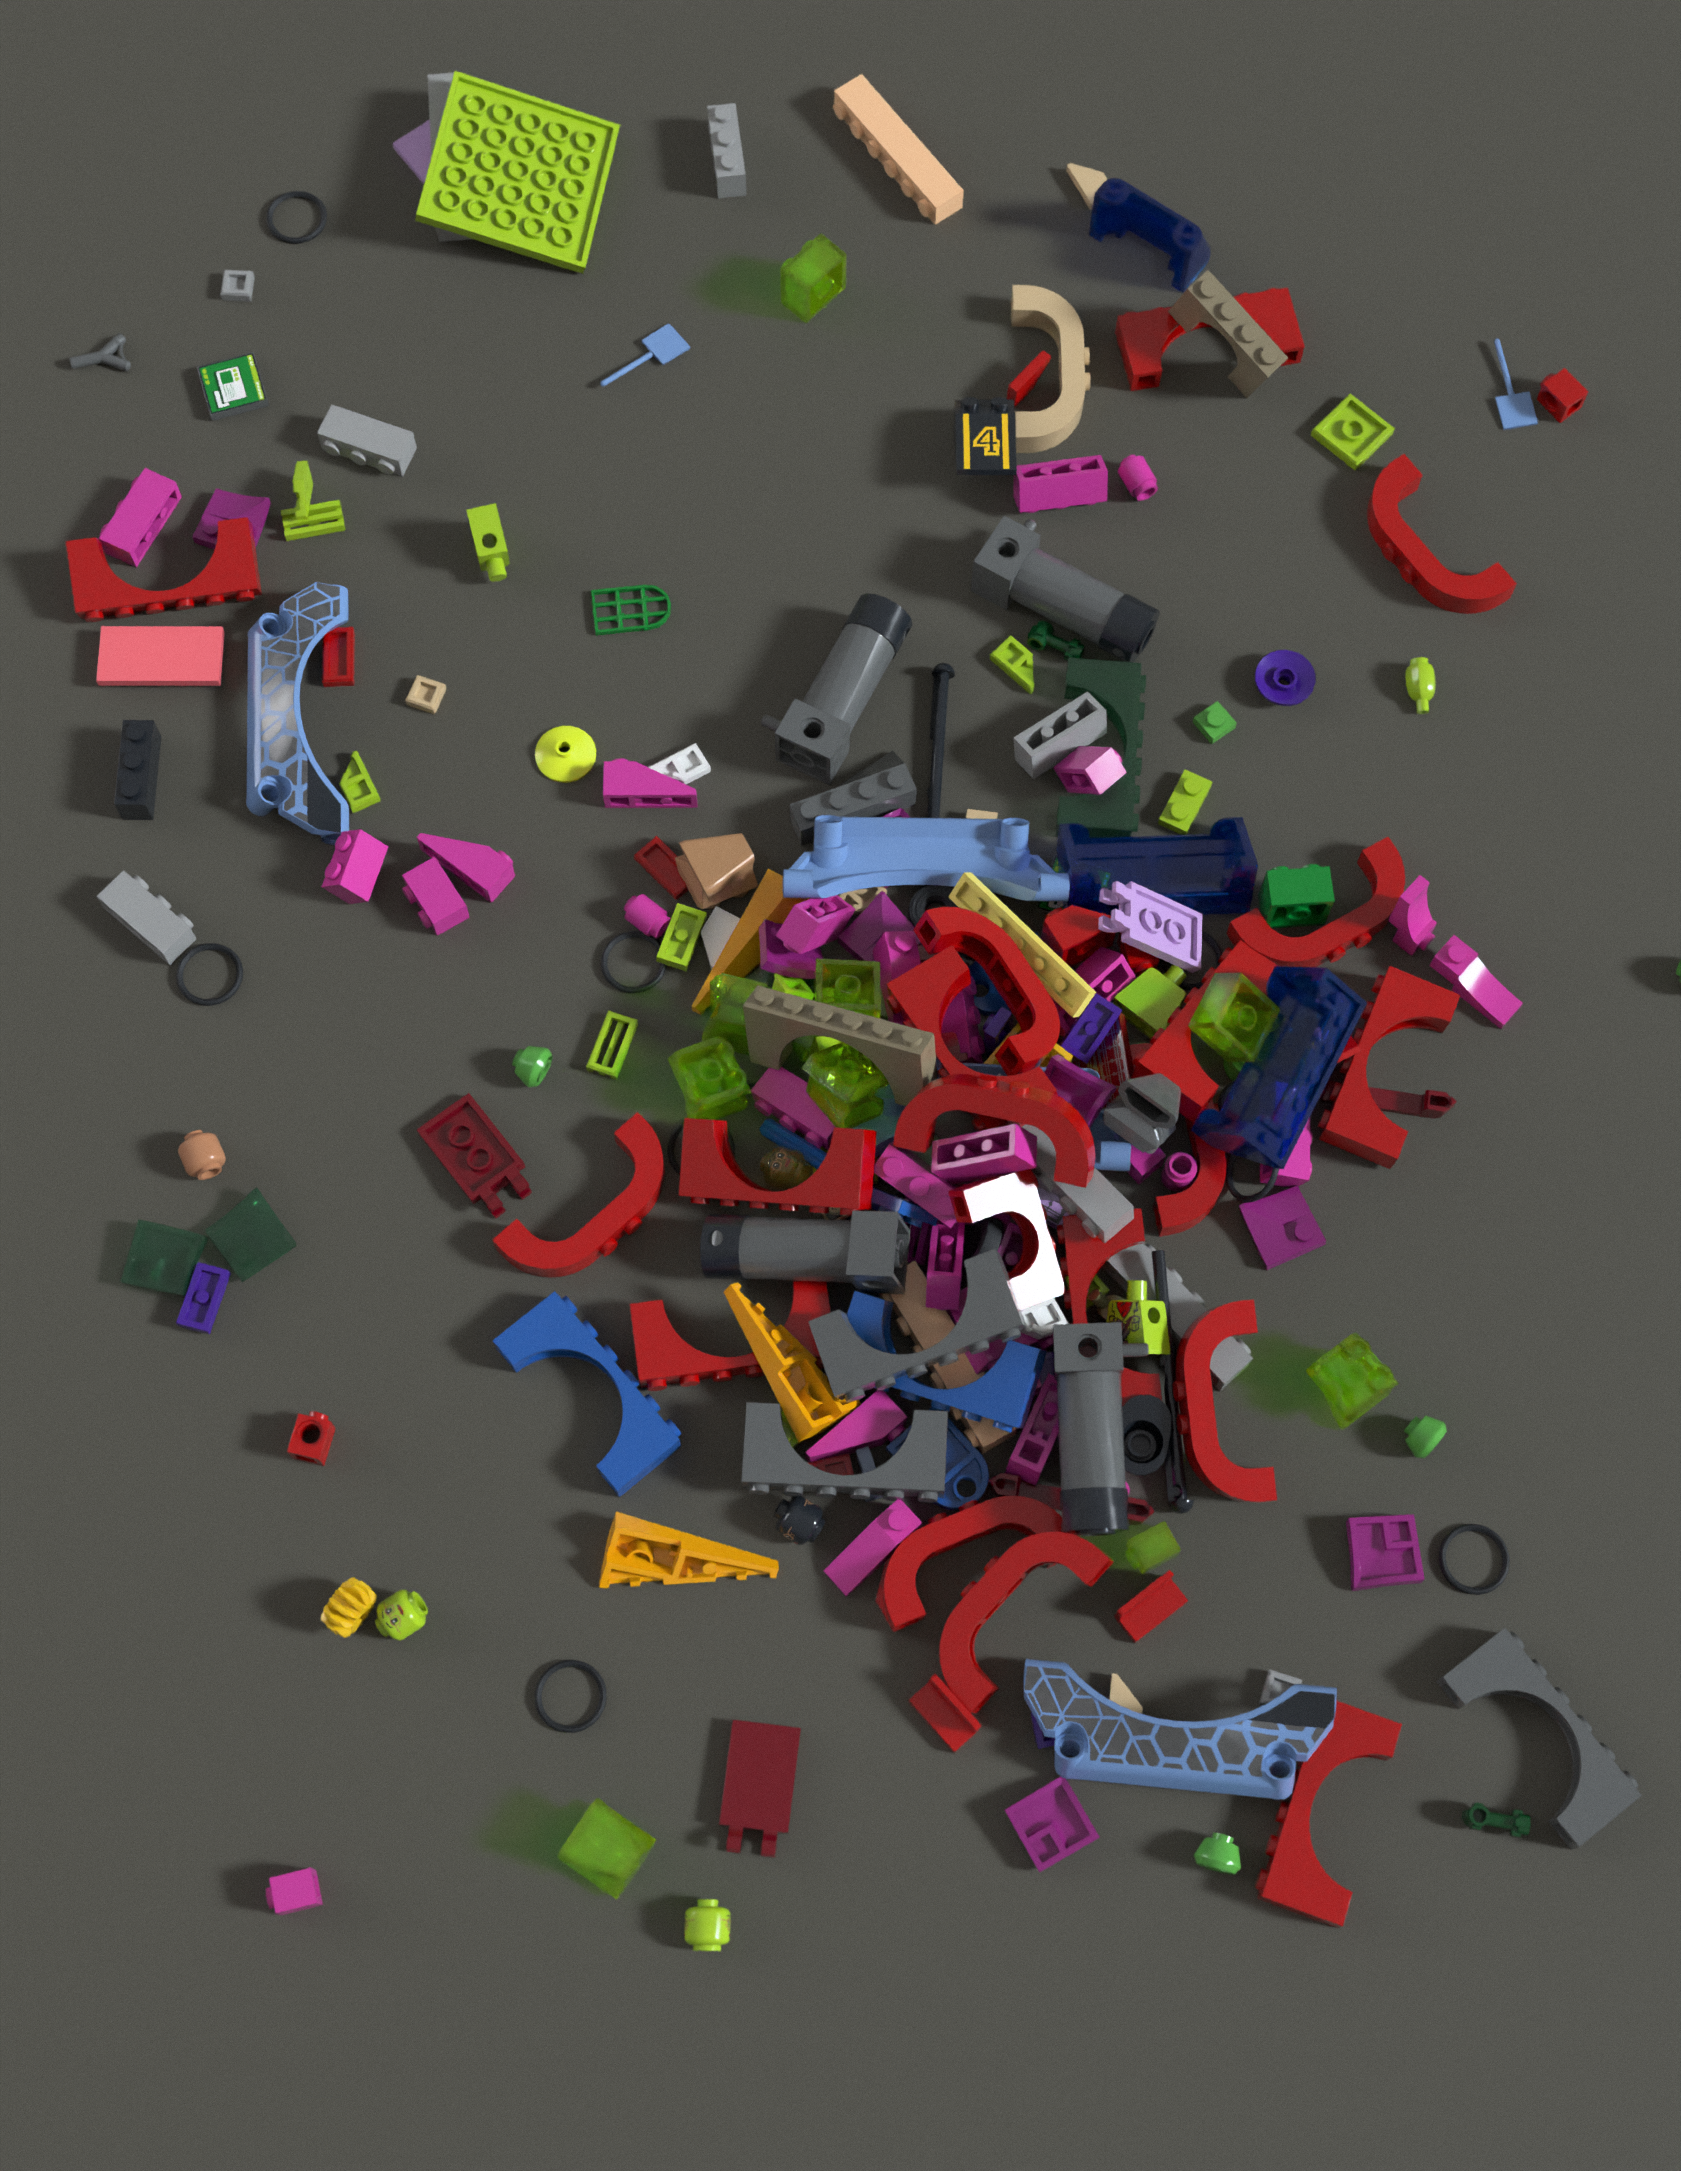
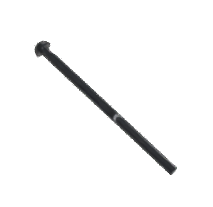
(942, 673)
(1174, 1459)

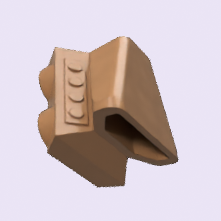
(716, 868)

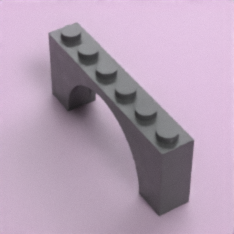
(988, 1315)
(913, 1471)
(1598, 1785)

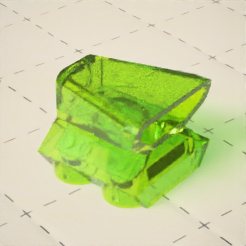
(726, 1003)
(710, 1079)
(845, 1085)
(1351, 1379)
(606, 1848)

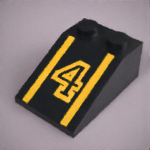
(985, 436)

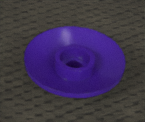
(1285, 666)

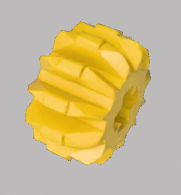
(348, 1607)

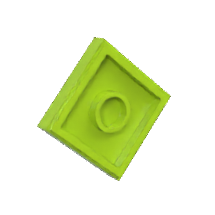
(1352, 432)

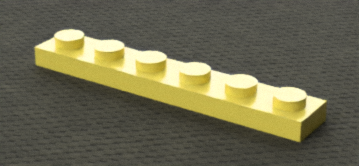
(1057, 977)

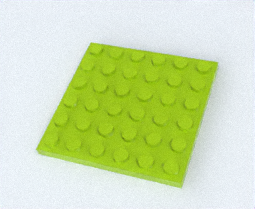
(518, 172)

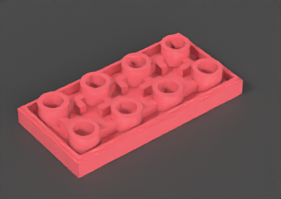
(160, 656)

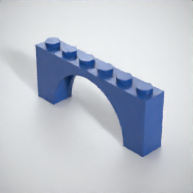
(556, 1332)
(999, 1395)

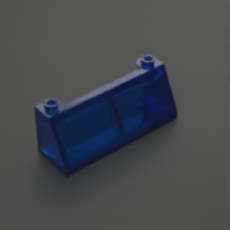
(1197, 870)
(1291, 1070)

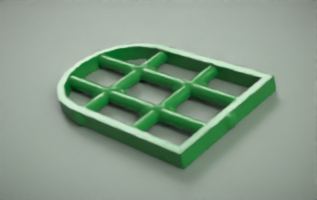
(620, 616)

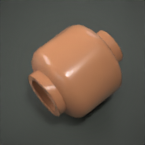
(201, 1155)

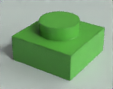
(1214, 722)

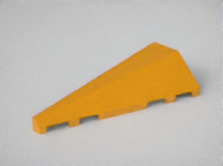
(742, 949)
(790, 1370)
(652, 1552)

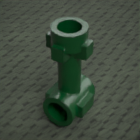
(1042, 635)
(1478, 1816)

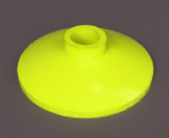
(569, 765)

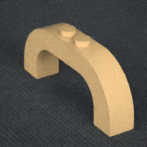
(1052, 313)

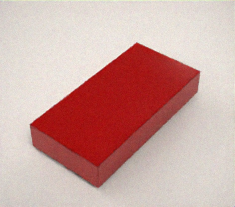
(338, 657)
(662, 866)

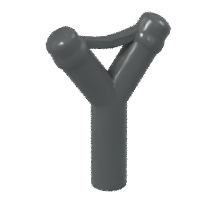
(104, 356)

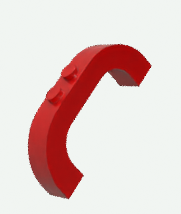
(1415, 561)
(1386, 876)
(1010, 975)
(1006, 1101)
(1186, 1209)
(607, 1227)
(1197, 1409)
(949, 1532)
(990, 1592)

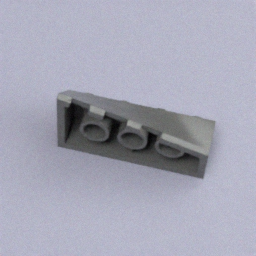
(870, 793)

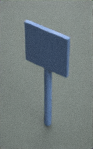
(663, 344)
(1513, 409)

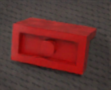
(1150, 1607)
(945, 1713)

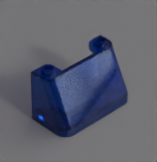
(1125, 208)

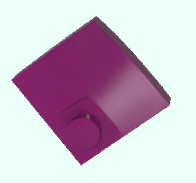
(228, 506)
(868, 928)
(780, 960)
(1079, 1087)
(1282, 1227)
(1383, 1551)
(1051, 1823)

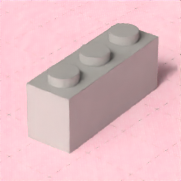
(726, 150)
(366, 440)
(1060, 734)
(147, 916)

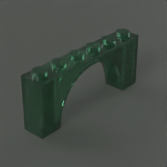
(1118, 690)

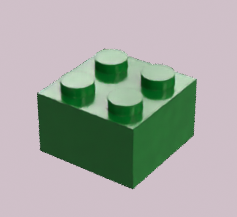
(1296, 896)

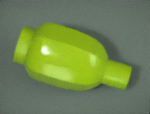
(1420, 683)

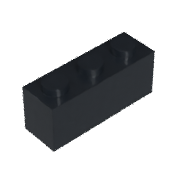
(137, 770)

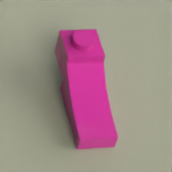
(1413, 918)
(1474, 982)

